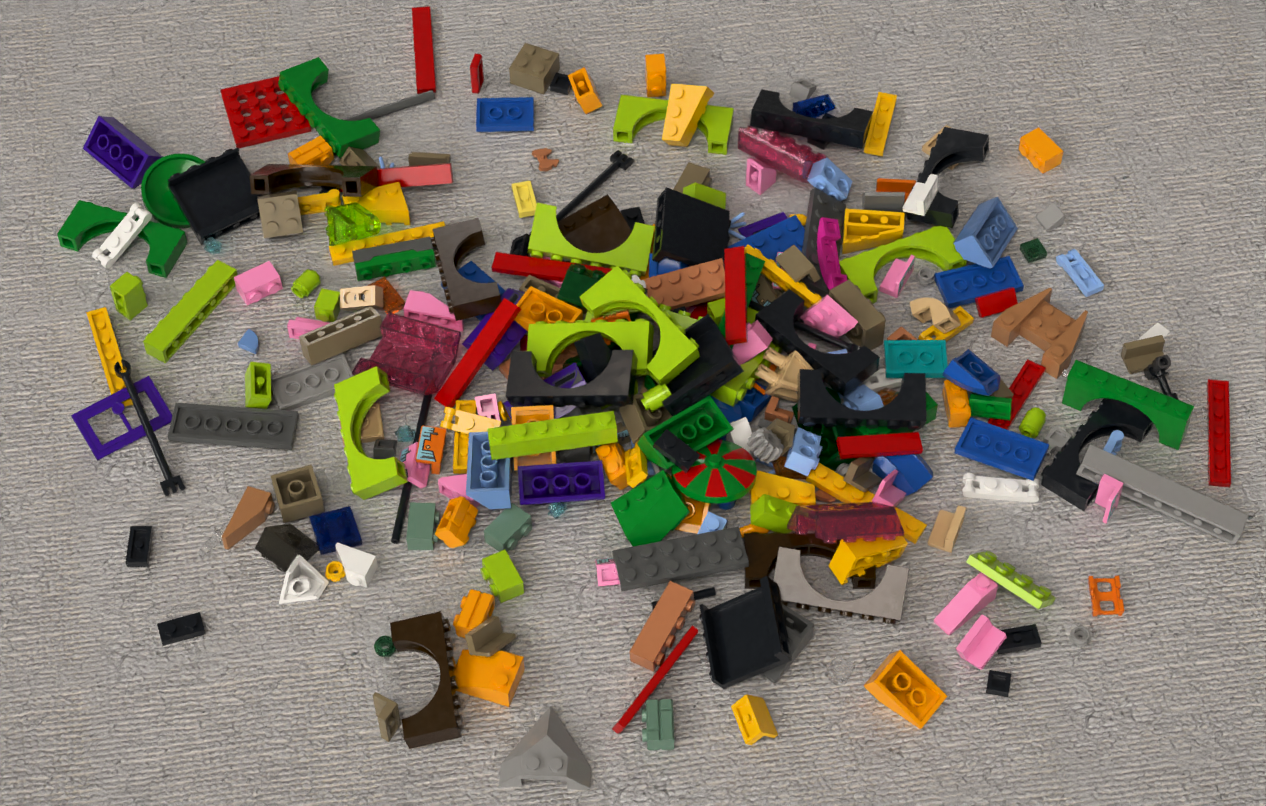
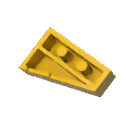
(683, 112)
(385, 203)
(870, 229)
(782, 488)
(858, 556)

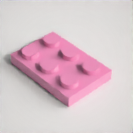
(829, 317)

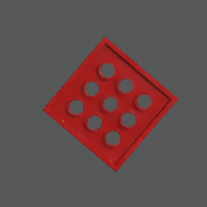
(258, 119)

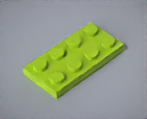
(1006, 576)

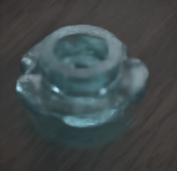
(212, 245)
(405, 434)
(556, 509)

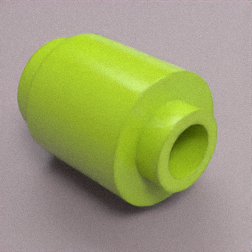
(306, 283)
(654, 397)
(1032, 422)

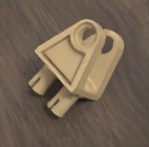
(784, 381)

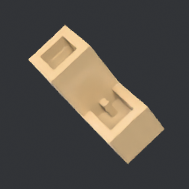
(930, 308)

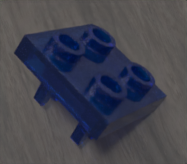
(335, 527)

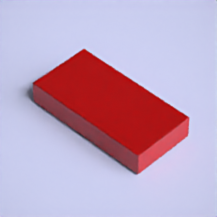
(477, 73)
(996, 302)

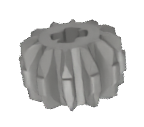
(765, 445)

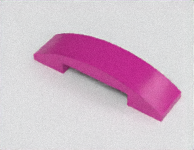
(827, 252)

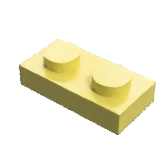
(524, 198)

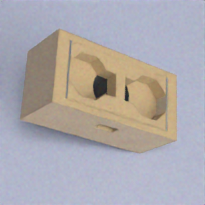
(361, 297)

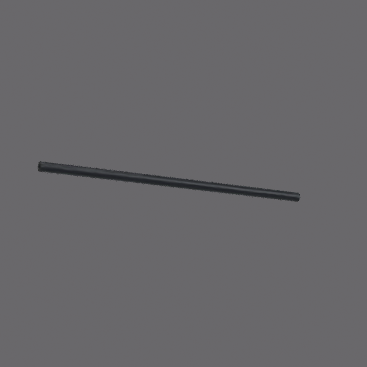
(407, 486)

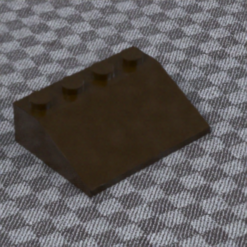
(596, 227)

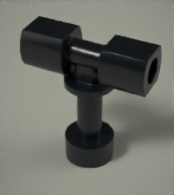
(1157, 372)

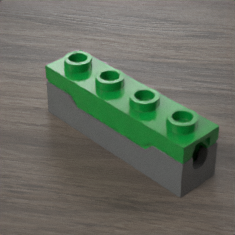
(394, 258)

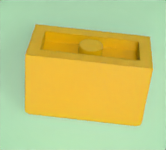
(753, 718)

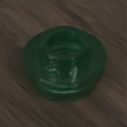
(384, 641)

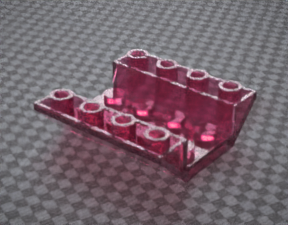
(778, 151)
(413, 354)
(847, 521)

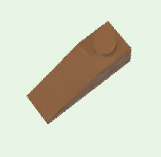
(249, 514)

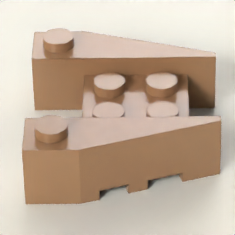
(1044, 327)

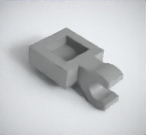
(1056, 439)

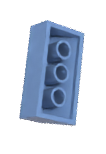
(986, 234)
(487, 479)

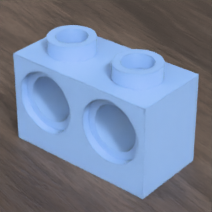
(829, 179)
(804, 452)

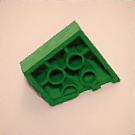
(650, 510)

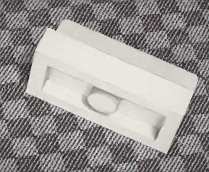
(922, 196)

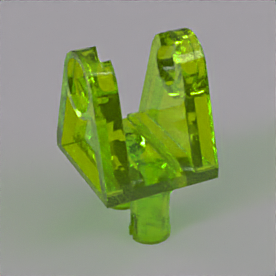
(350, 223)

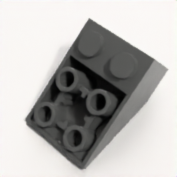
(799, 633)

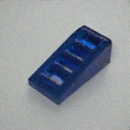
(808, 108)

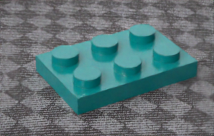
(915, 357)

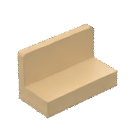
(947, 529)

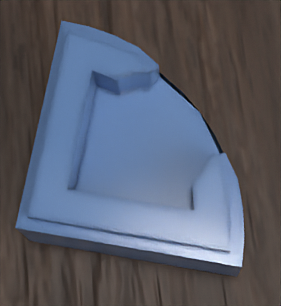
(249, 342)

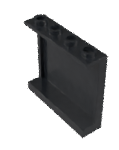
(216, 195)
(689, 229)
(707, 373)
(746, 635)

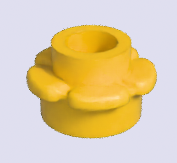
(333, 567)

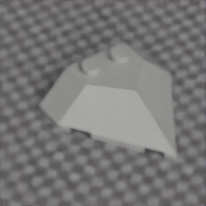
(546, 754)

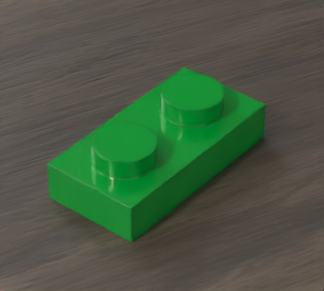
(990, 406)

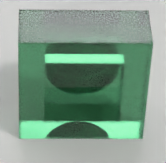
(1033, 250)

